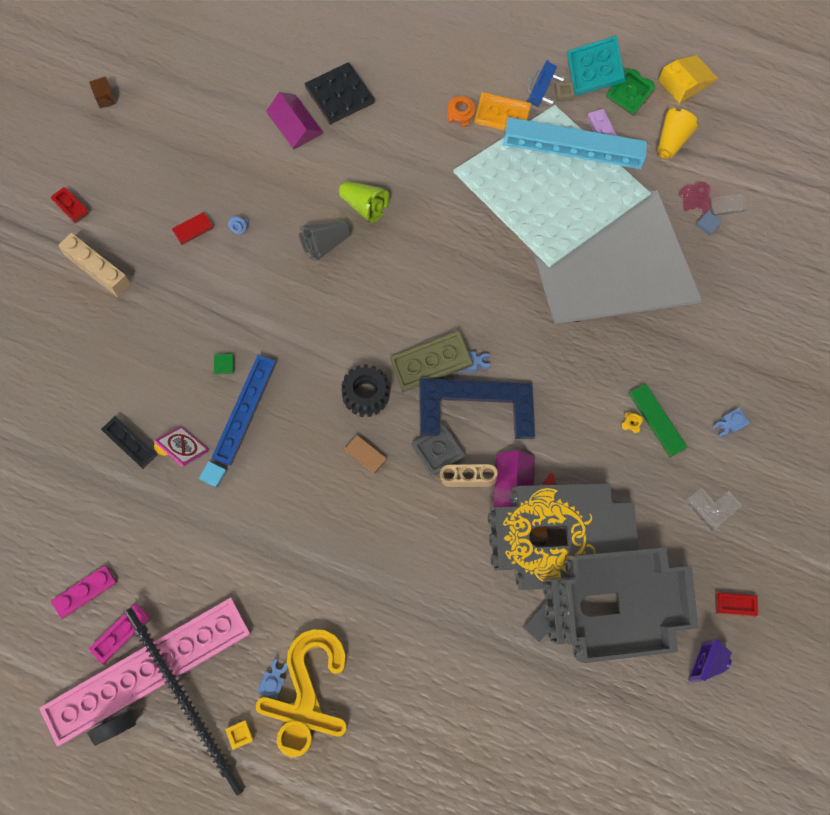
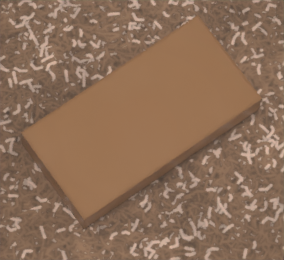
(365, 454)

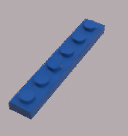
(243, 410)

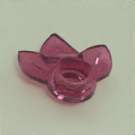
(694, 198)

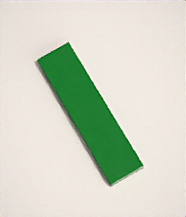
(657, 420)

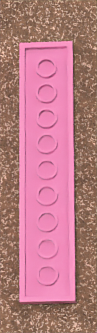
(137, 676)

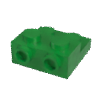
(633, 92)

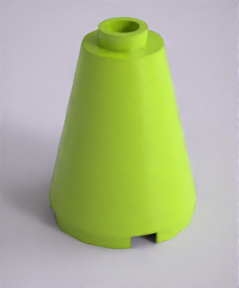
(365, 199)

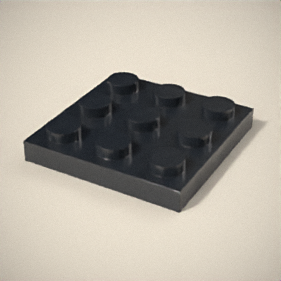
(339, 93)

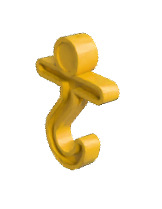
(305, 713)

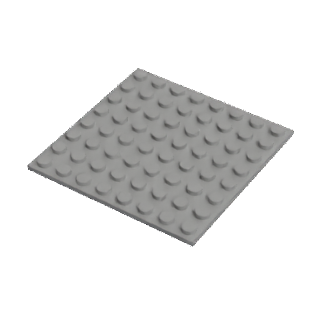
(621, 269)

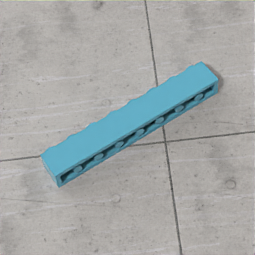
(575, 143)

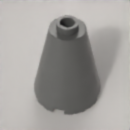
(323, 237)

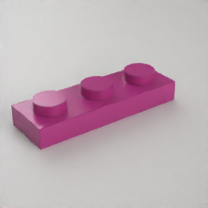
(83, 592)
(117, 636)

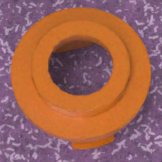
(464, 116)

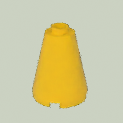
(676, 131)

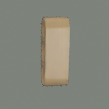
(478, 479)

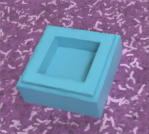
(212, 474)

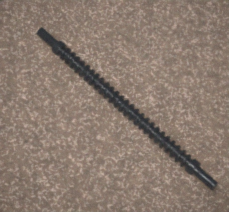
(225, 769)

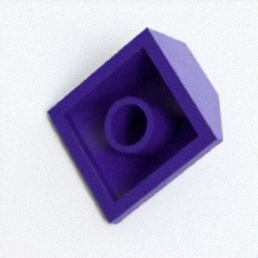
(711, 661)

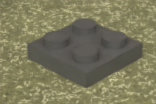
(438, 451)

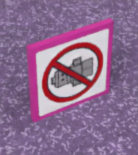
(181, 446)

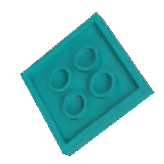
(596, 66)

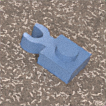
(477, 362)
(733, 421)
(272, 683)

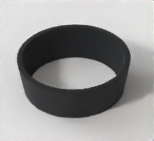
(112, 728)

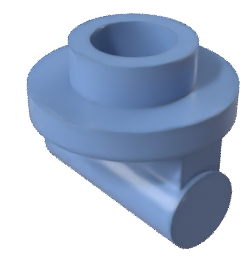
(238, 224)

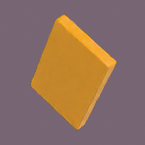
(495, 110)

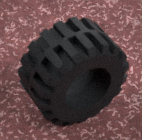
(365, 376)

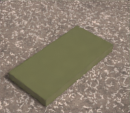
(431, 360)

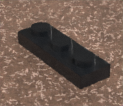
(129, 442)

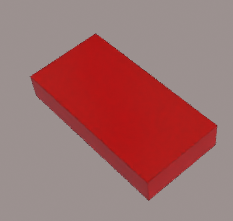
(192, 228)
(736, 604)

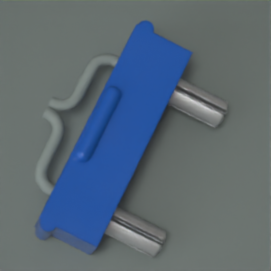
(542, 83)

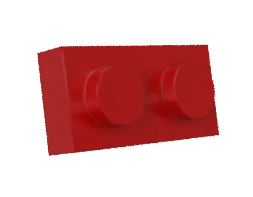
(69, 205)

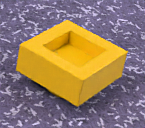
(239, 735)

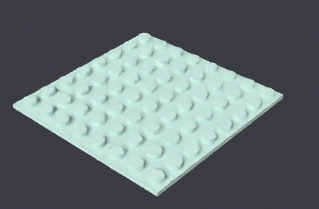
(549, 197)

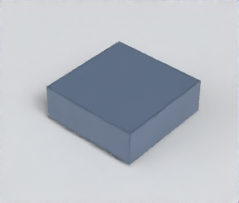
(708, 223)

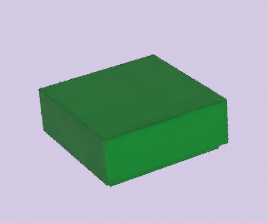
(223, 364)

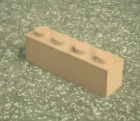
(94, 265)

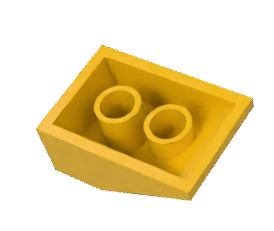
(686, 77)

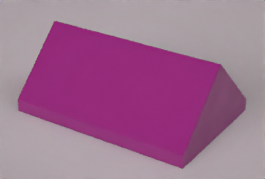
(293, 120)
(513, 470)

